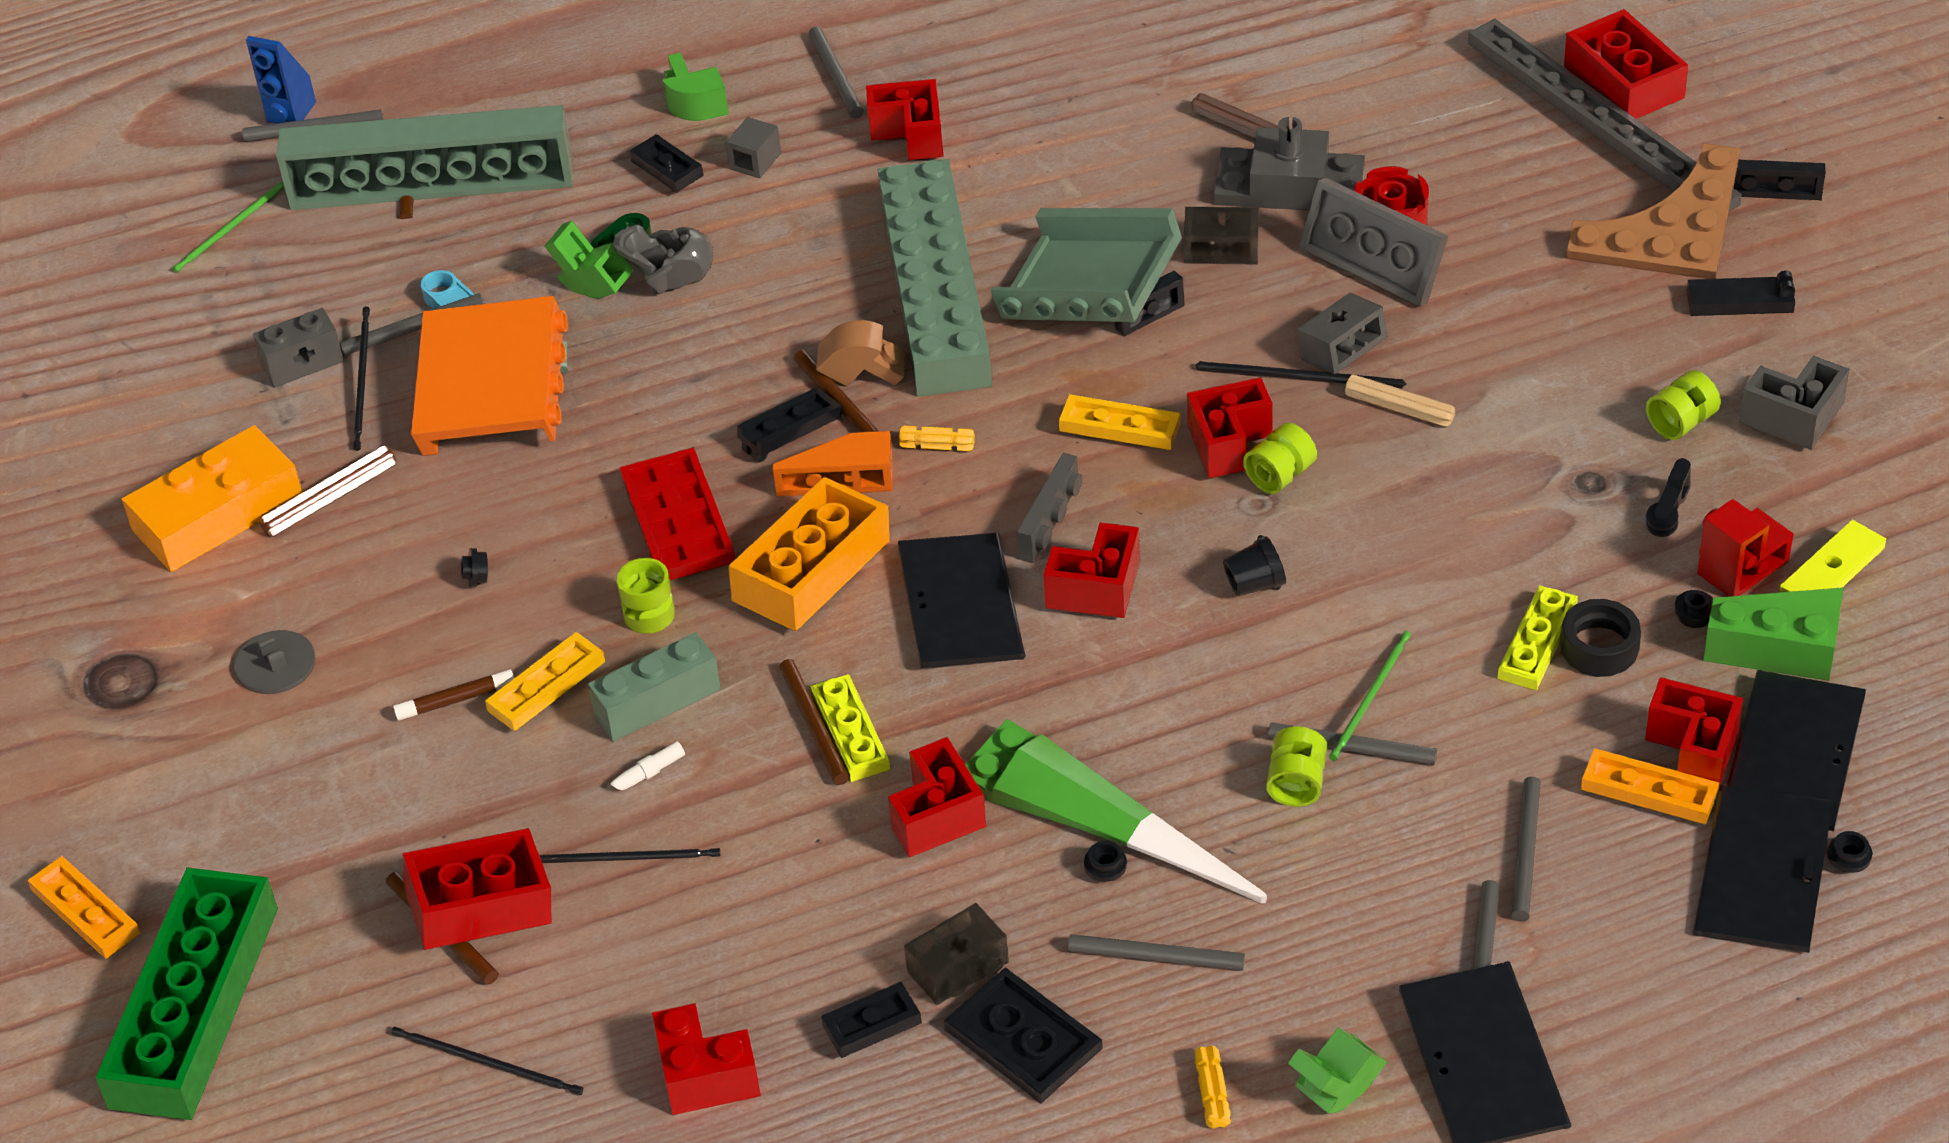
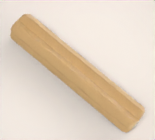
(1400, 400)

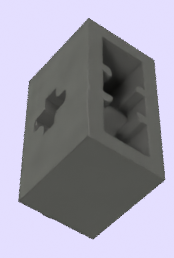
(1342, 333)
(298, 347)

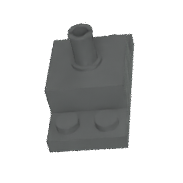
(1282, 169)

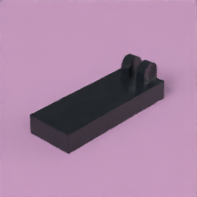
(1780, 179)
(1742, 295)
(787, 423)

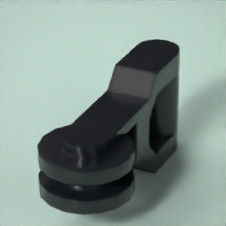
(1663, 515)

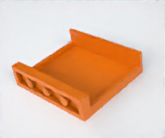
(489, 370)

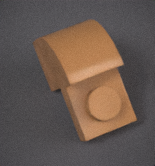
(858, 347)

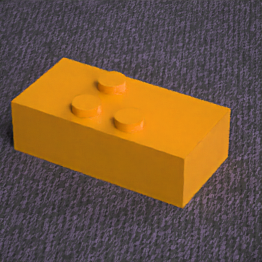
(211, 498)
(809, 553)

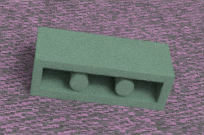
(654, 686)

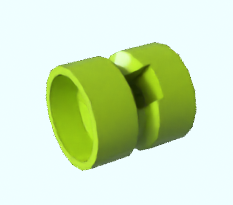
(1683, 405)
(1280, 457)
(645, 595)
(1296, 766)

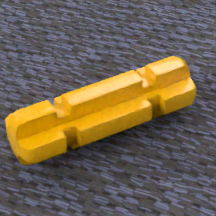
(936, 438)
(1212, 1087)

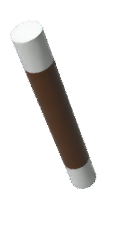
(452, 695)

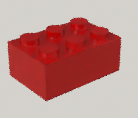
(1626, 64)
(477, 888)

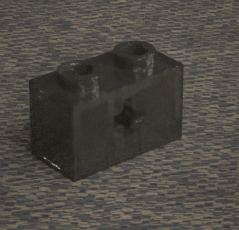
(1221, 235)
(956, 954)

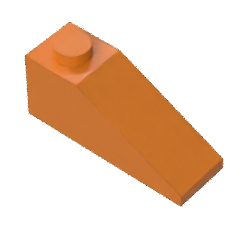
(854, 460)

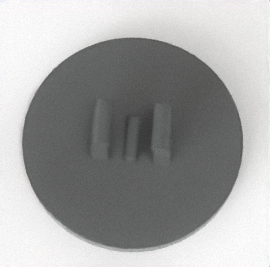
(274, 662)

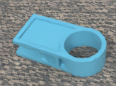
(434, 279)

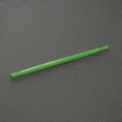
(228, 227)
(1369, 696)

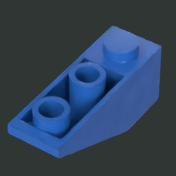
(281, 81)

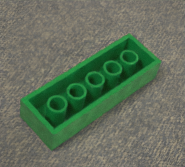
(187, 994)

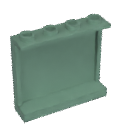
(1091, 265)

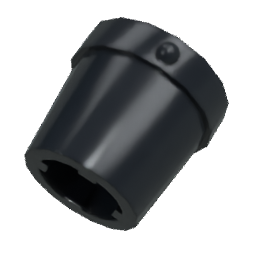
(1255, 568)

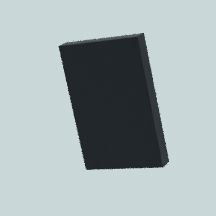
(1023, 1035)

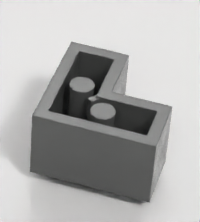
(1795, 407)

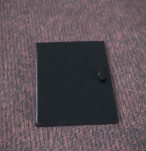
(960, 600)
(1795, 735)
(1758, 866)
(1491, 1064)

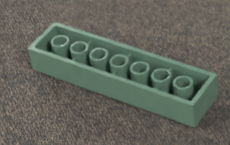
(425, 157)
(934, 278)

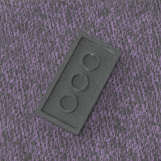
(1373, 241)

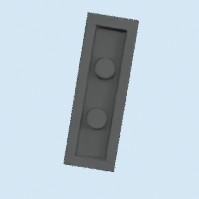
(1048, 508)

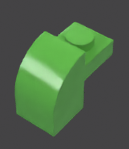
(693, 94)
(584, 268)
(1338, 1072)

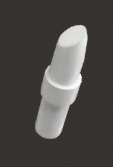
(649, 766)

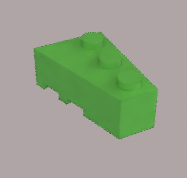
(1776, 631)

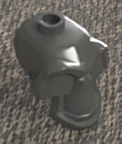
(667, 256)

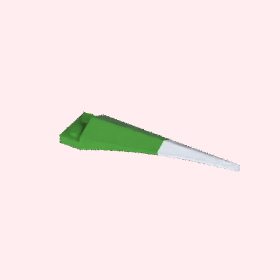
(1050, 783)

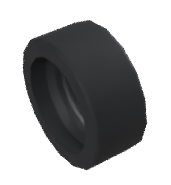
(1596, 660)

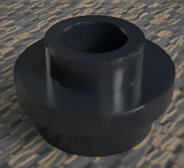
(474, 567)
(1693, 608)
(1850, 852)
(1105, 861)

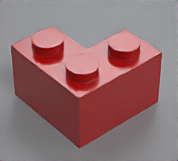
(907, 111)
(1227, 418)
(1741, 547)
(1095, 579)
(1697, 723)
(940, 803)
(702, 1069)

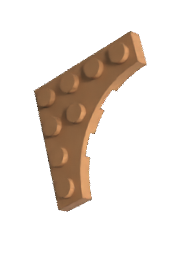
(1676, 234)

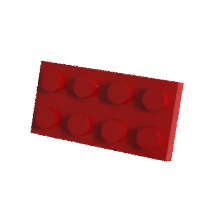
(677, 513)

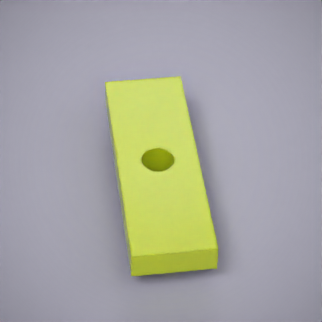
(1837, 560)
(1536, 638)
(850, 727)

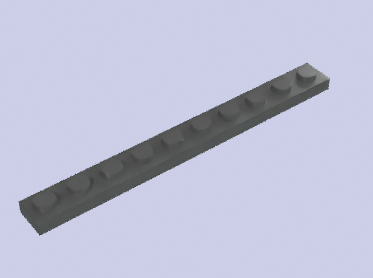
(1585, 105)

